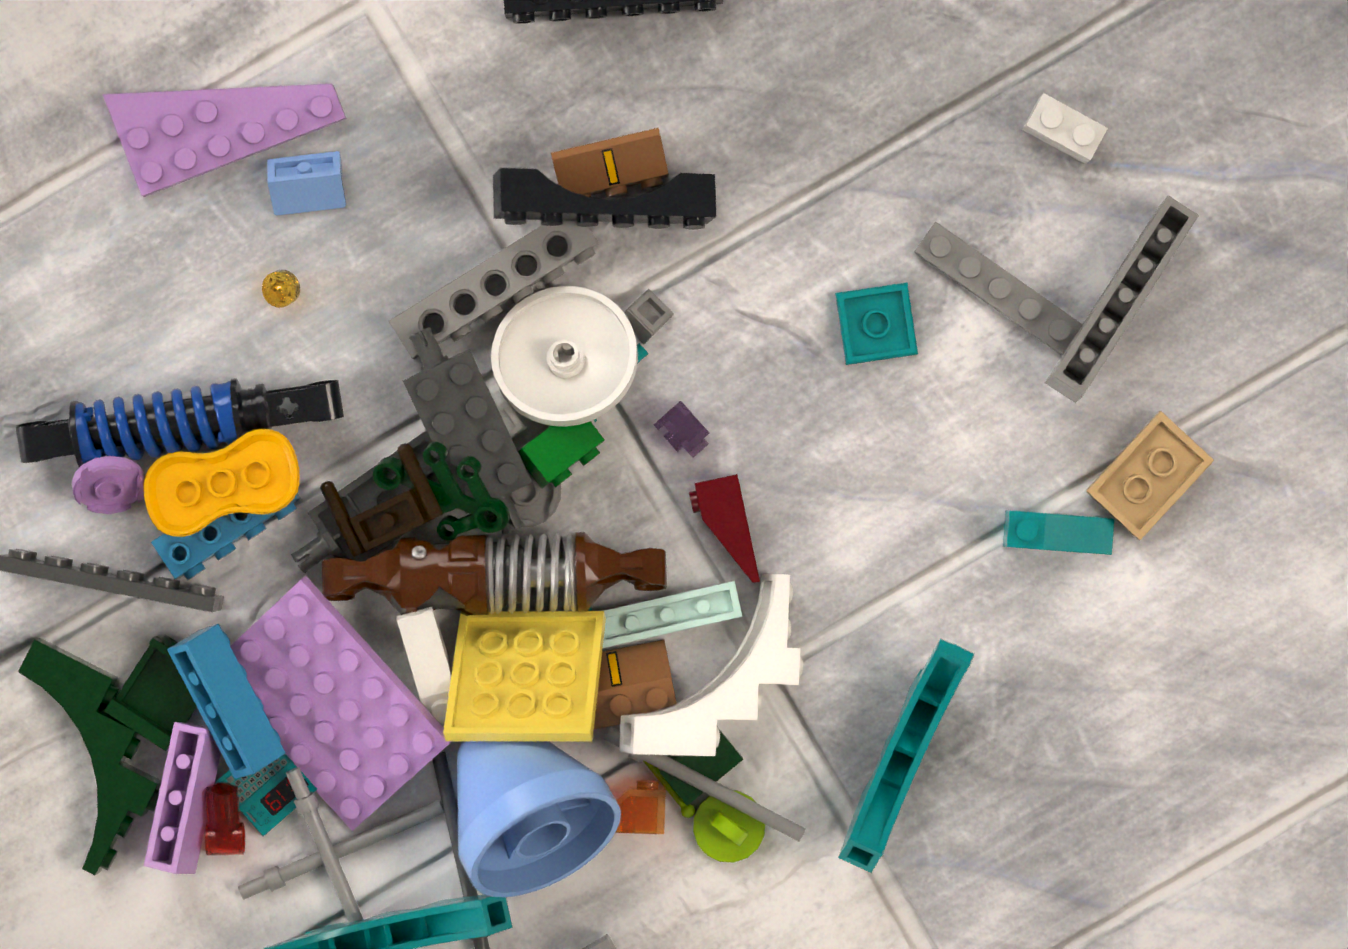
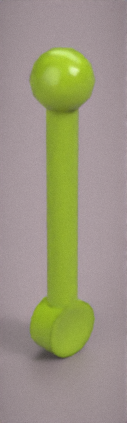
(686, 811)

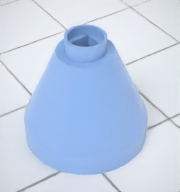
(528, 815)

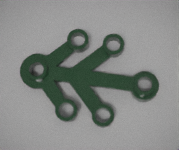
(449, 493)

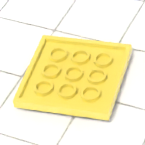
(525, 676)

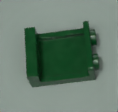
(154, 695)

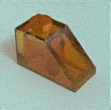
(642, 808)

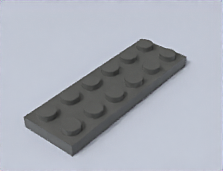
(124, 583)

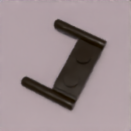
(390, 517)

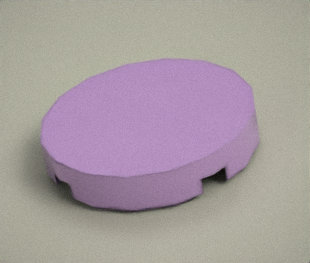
(108, 484)

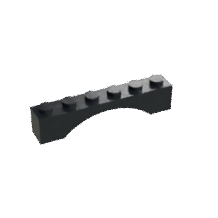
(530, 195)

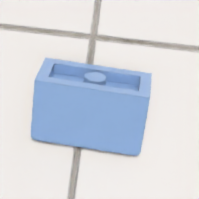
(306, 183)

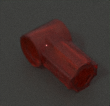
(224, 830)

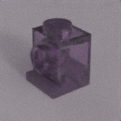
(683, 430)

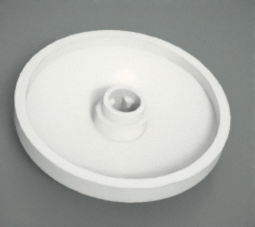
(564, 356)

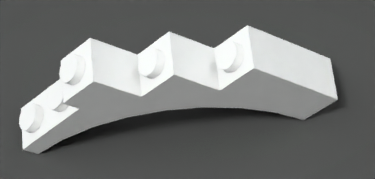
(733, 694)

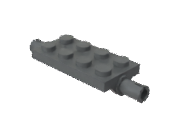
(466, 421)
(357, 498)

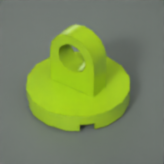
(725, 831)

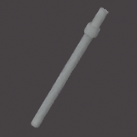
(714, 789)
(307, 805)
(276, 877)

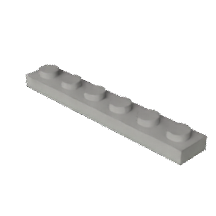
(998, 288)

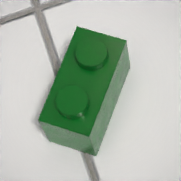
(558, 449)

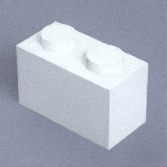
(1064, 128)

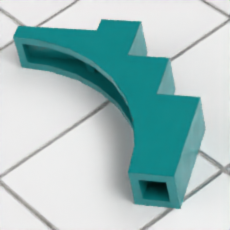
(903, 753)
(412, 928)

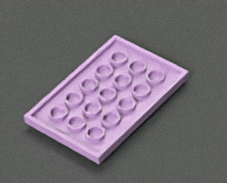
(336, 704)

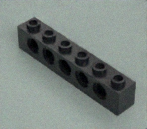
(560, 10)

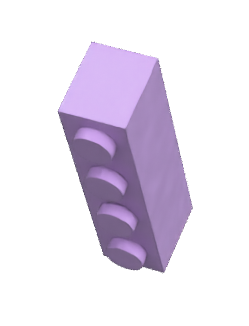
(181, 801)

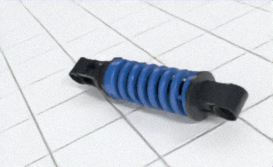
(170, 424)

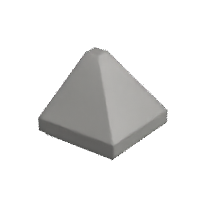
(648, 315)

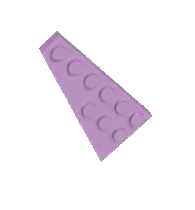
(198, 131)

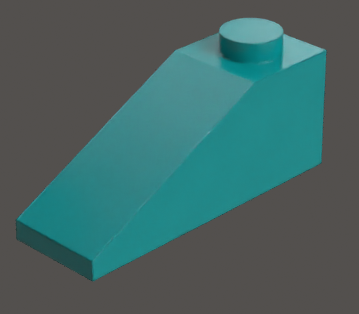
(1058, 532)

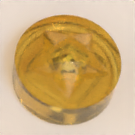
(280, 288)

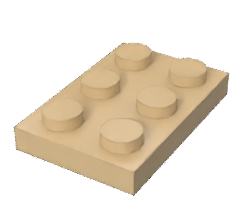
(1149, 475)

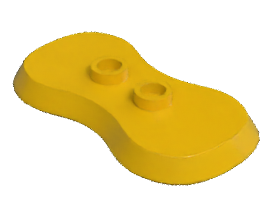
(247, 476)

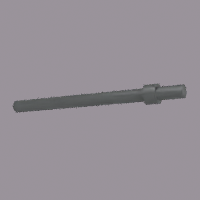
(451, 815)

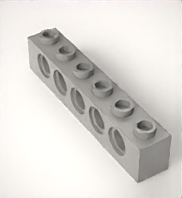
(503, 264)
(1121, 299)

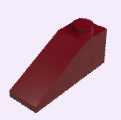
(725, 515)

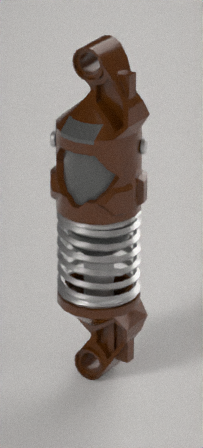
(486, 575)

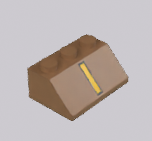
(612, 164)
(633, 682)

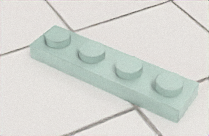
(671, 613)

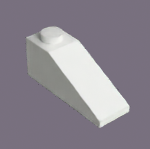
(427, 659)

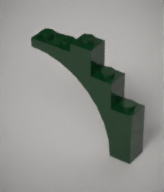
(120, 787)

